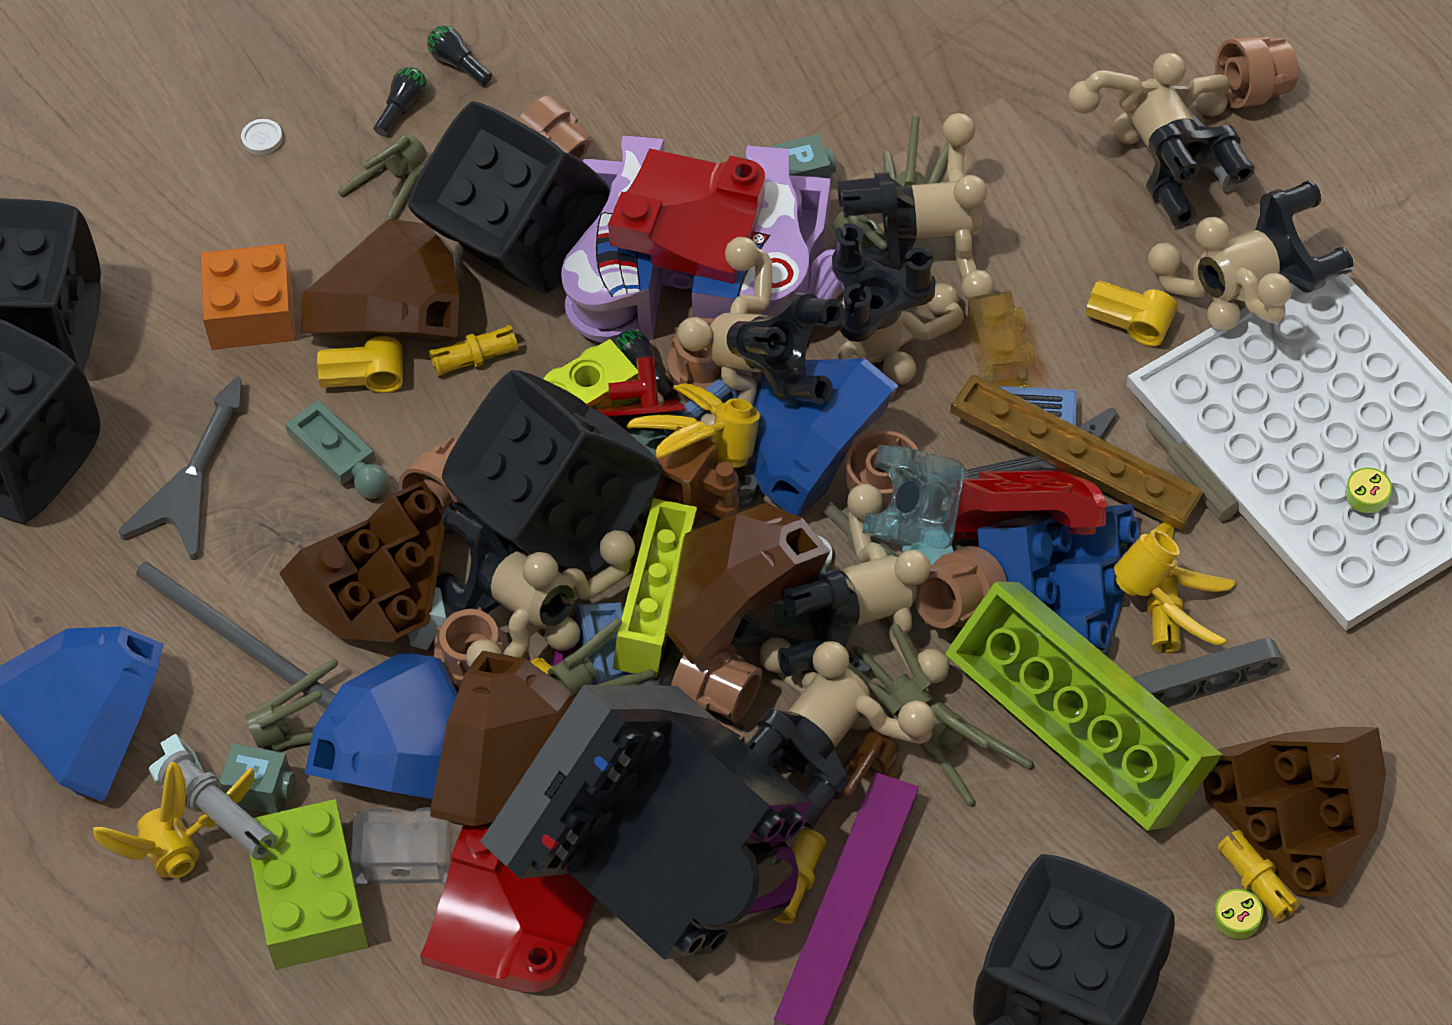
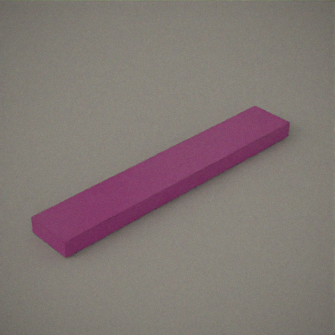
(847, 902)

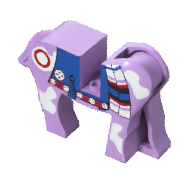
(621, 289)

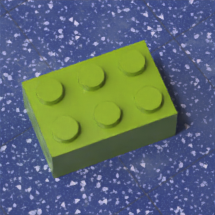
(308, 887)

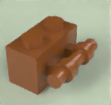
(697, 480)

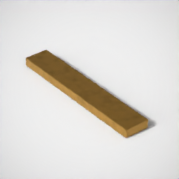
(1077, 451)

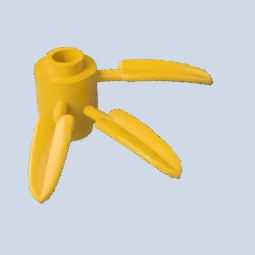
(732, 430)
(1150, 562)
(162, 832)

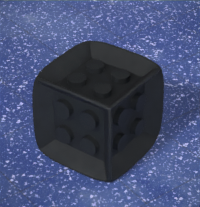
(508, 195)
(49, 274)
(44, 422)
(550, 471)
(1073, 950)

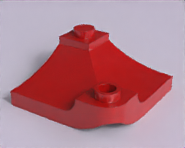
(689, 212)
(1010, 493)
(503, 925)

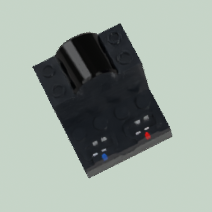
(656, 818)

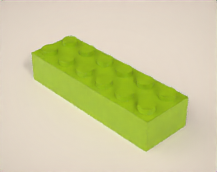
(1083, 705)

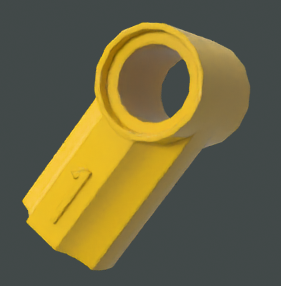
(1143, 315)
(375, 365)

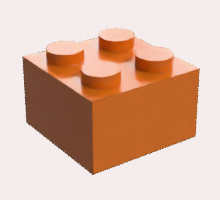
(247, 296)

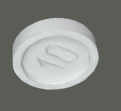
(261, 137)

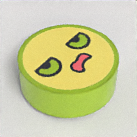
(1368, 490)
(1238, 913)

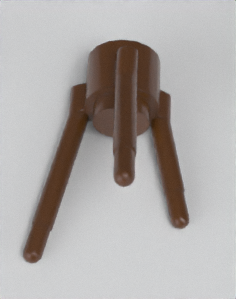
(874, 755)

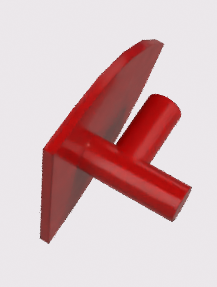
(643, 388)

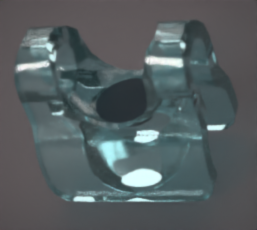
(922, 498)

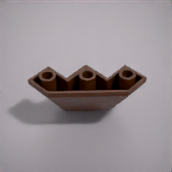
(388, 285)
(736, 570)
(375, 575)
(494, 736)
(1304, 801)

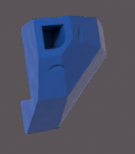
(806, 442)
(1067, 569)
(80, 701)
(386, 727)

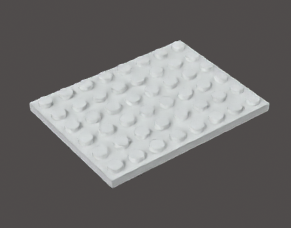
(1297, 411)

